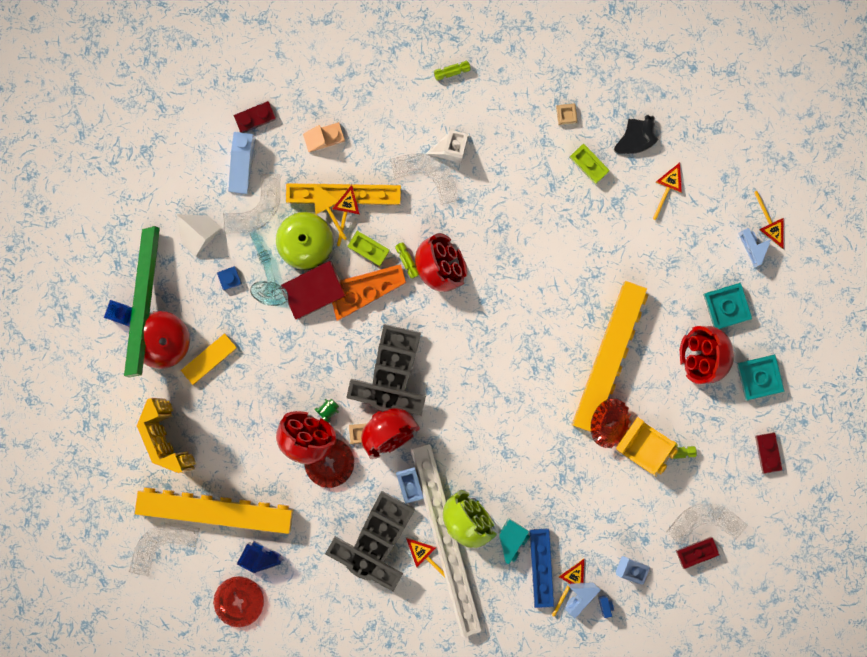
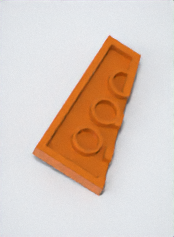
(367, 288)

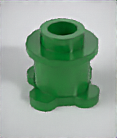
(327, 409)

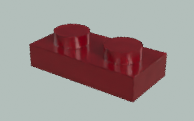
(254, 117)
(768, 453)
(697, 552)

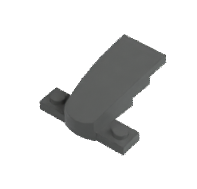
(391, 373)
(375, 542)

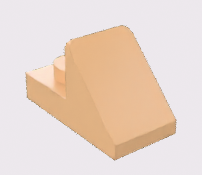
(323, 137)

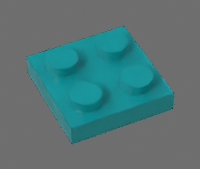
(727, 306)
(760, 377)

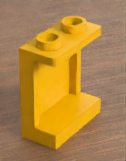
(647, 447)

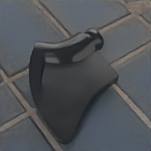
(638, 136)

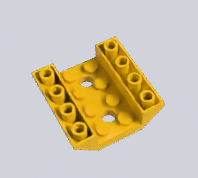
(154, 437)

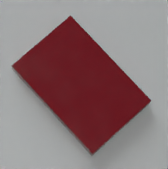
(314, 290)

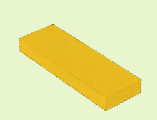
(208, 359)

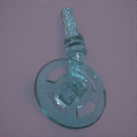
(270, 287)

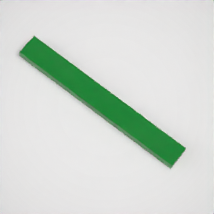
(141, 301)

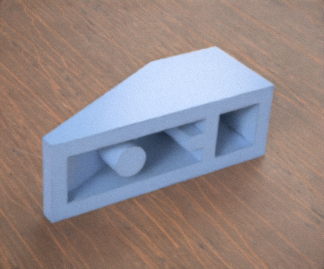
(241, 162)

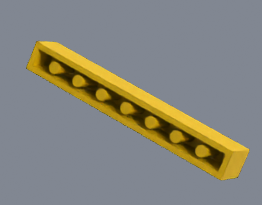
(611, 352)
(212, 511)

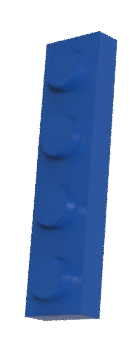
(541, 568)

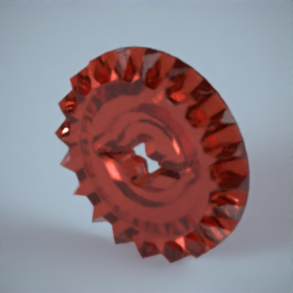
(606, 413)
(343, 466)
(244, 589)

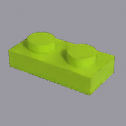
(589, 163)
(368, 248)

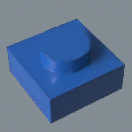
(229, 278)
(606, 606)

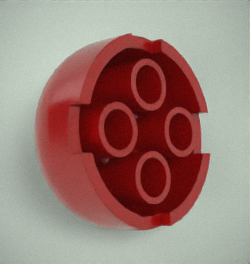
(433, 265)
(168, 326)
(715, 356)
(388, 431)
(301, 440)

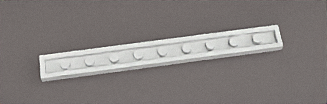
(446, 545)

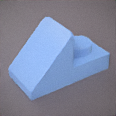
(755, 252)
(409, 485)
(632, 570)
(585, 593)

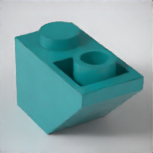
(511, 538)

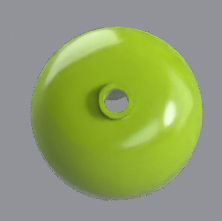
(313, 250)
(463, 524)

